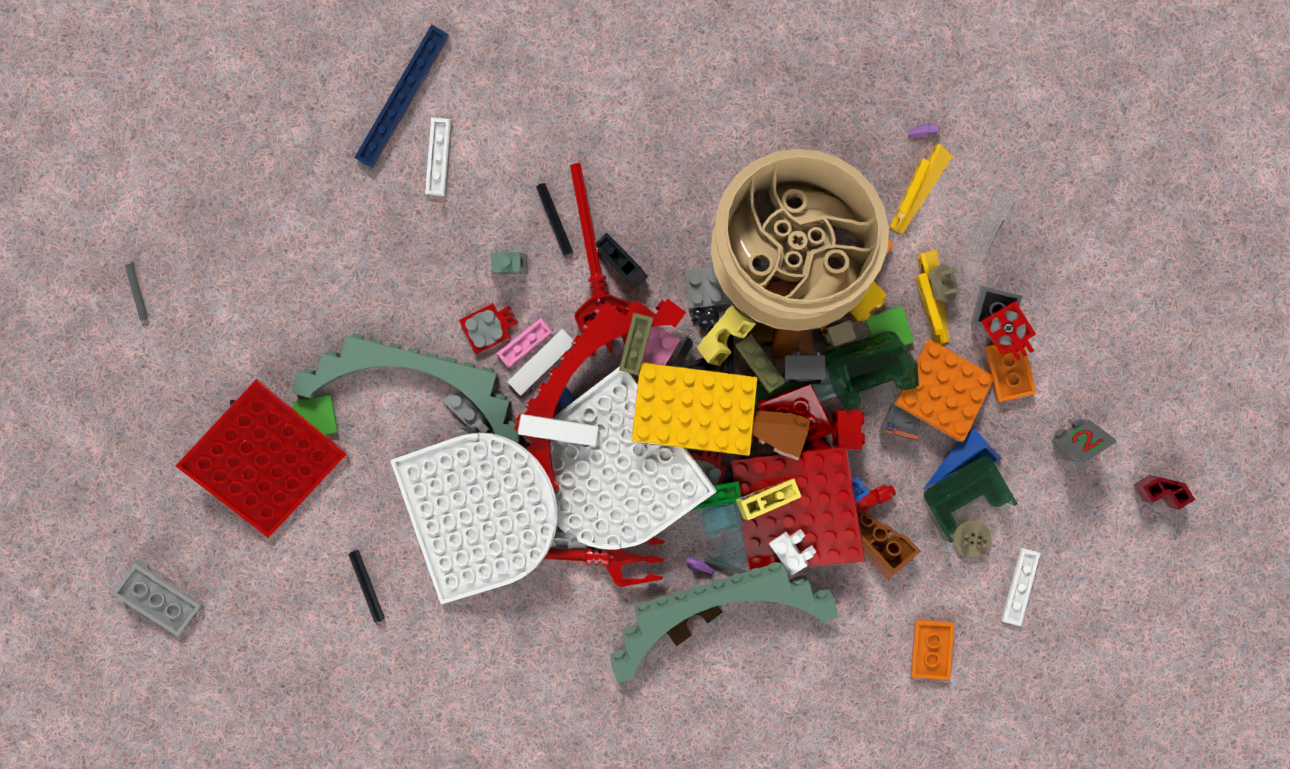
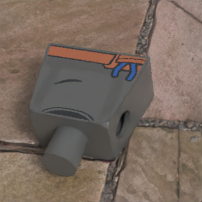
(900, 423)

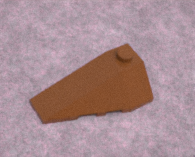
(781, 430)
(885, 547)

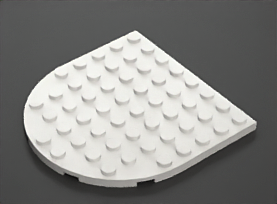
(620, 488)
(477, 511)

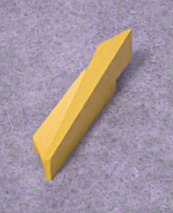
(921, 184)
(934, 308)

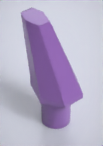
(923, 130)
(699, 566)

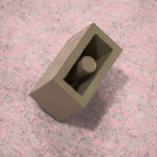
(838, 334)

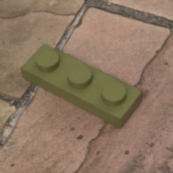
(635, 343)
(760, 364)

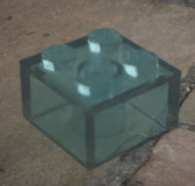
(720, 519)

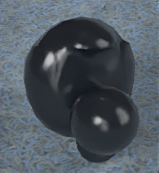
(706, 319)

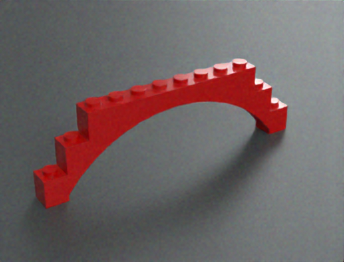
(606, 326)

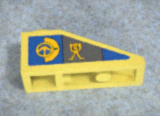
(768, 499)

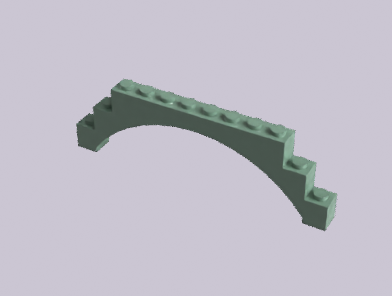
(365, 354)
(759, 584)

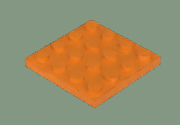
(947, 391)

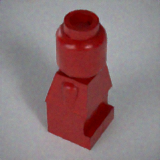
(879, 495)

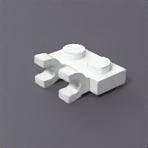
(788, 552)

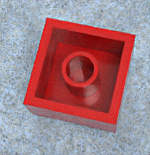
(847, 428)

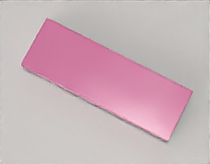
(524, 342)

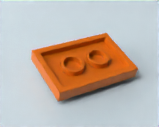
(1010, 377)
(932, 649)

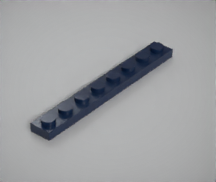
(402, 96)

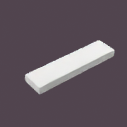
(438, 156)
(541, 362)
(558, 430)
(1020, 586)

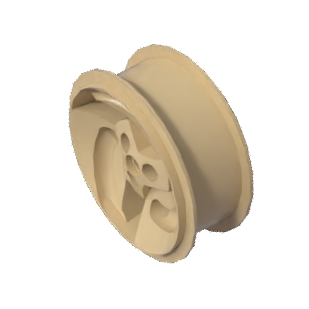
(830, 196)

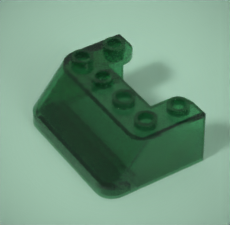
(870, 364)
(962, 487)

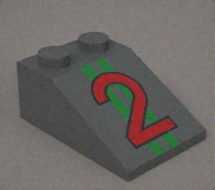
(1082, 441)

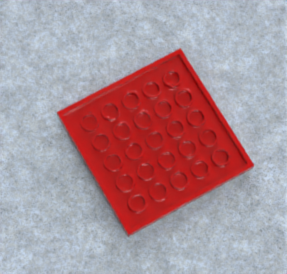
(261, 458)
(823, 511)

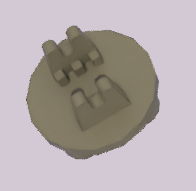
(944, 283)
(981, 538)

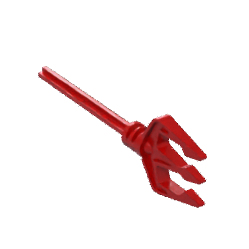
(596, 276)
(611, 559)

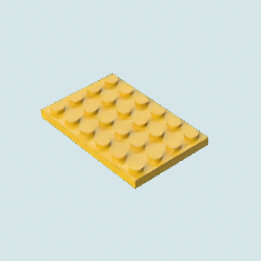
(694, 409)

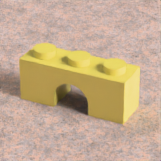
(714, 344)

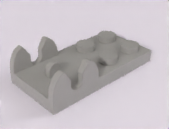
(704, 288)
(156, 597)

